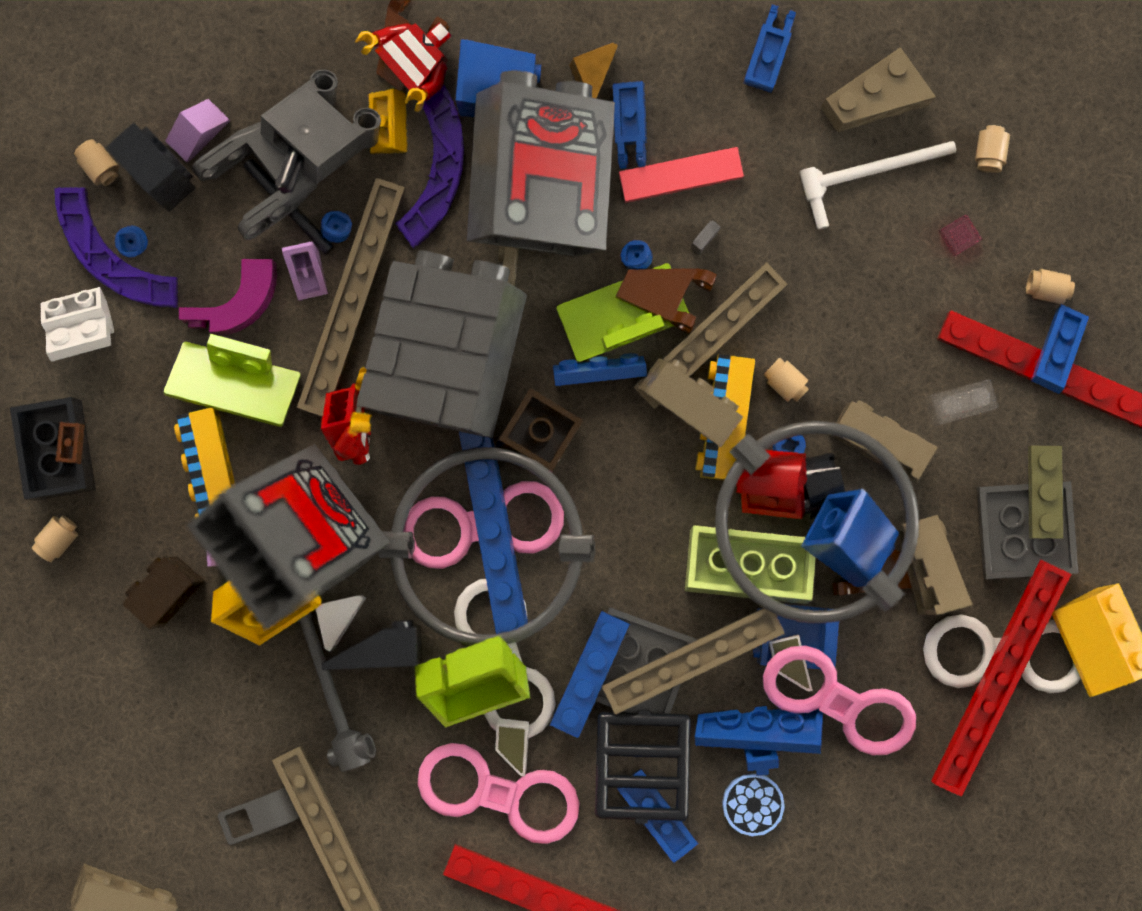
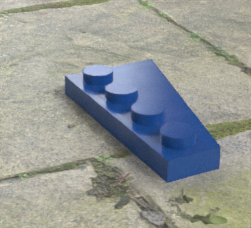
(761, 730)

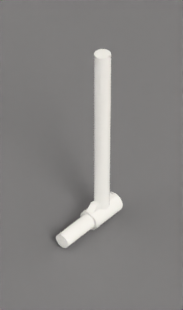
(815, 182)

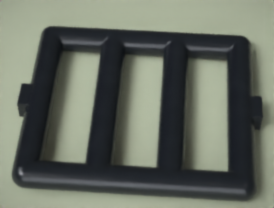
(604, 781)

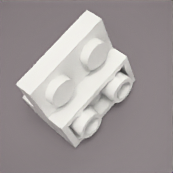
(76, 324)

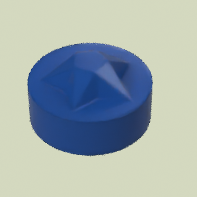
(336, 226)
(131, 241)
(636, 255)

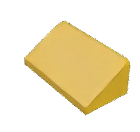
(392, 111)

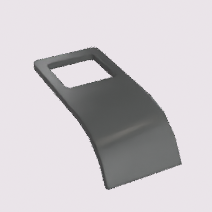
(264, 814)

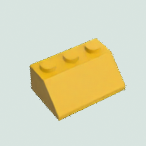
(234, 615)
(1102, 639)

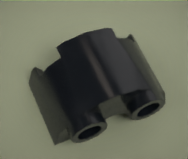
(822, 480)

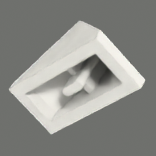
(336, 617)

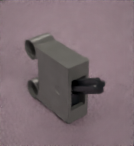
(314, 133)

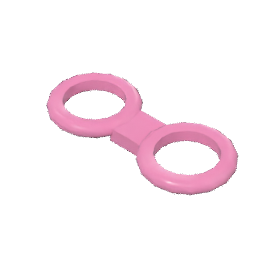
(468, 524)
(839, 700)
(498, 793)

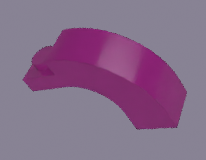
(247, 305)

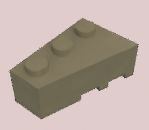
(878, 93)
(691, 400)
(907, 447)
(933, 570)
(107, 892)

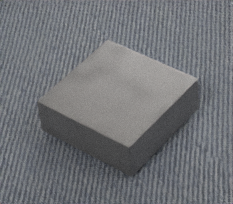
(705, 237)

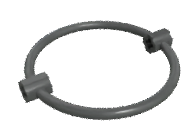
(572, 548)
(881, 589)

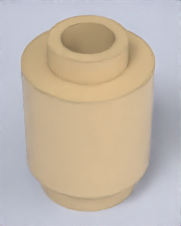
(992, 149)
(96, 163)
(1050, 286)
(786, 380)
(55, 538)

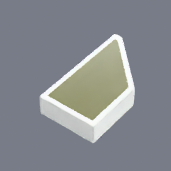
(796, 670)
(513, 743)

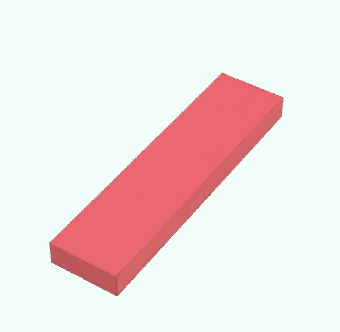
(681, 174)

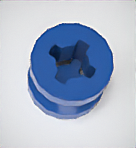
(787, 446)

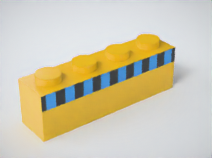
(733, 379)
(205, 455)

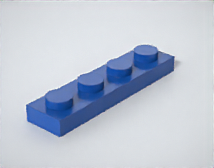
(589, 674)

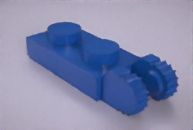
(769, 52)
(630, 121)

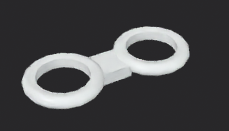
(989, 646)
(532, 674)

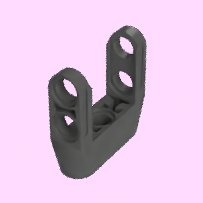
(235, 150)

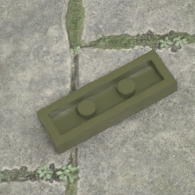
(1045, 492)

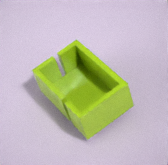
(472, 681)

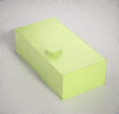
(770, 562)

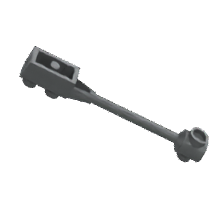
(349, 746)

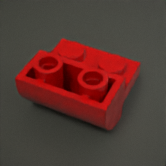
(775, 486)

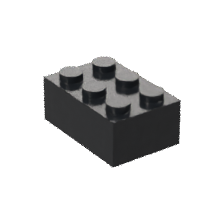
(152, 166)
(36, 447)

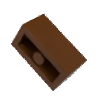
(70, 442)

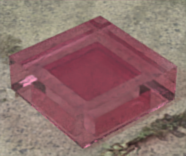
(960, 235)

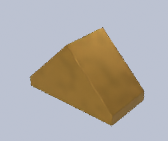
(593, 66)

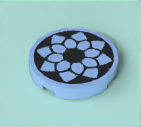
(753, 804)

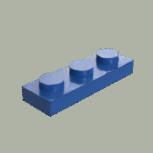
(1060, 349)
(599, 369)
(670, 835)

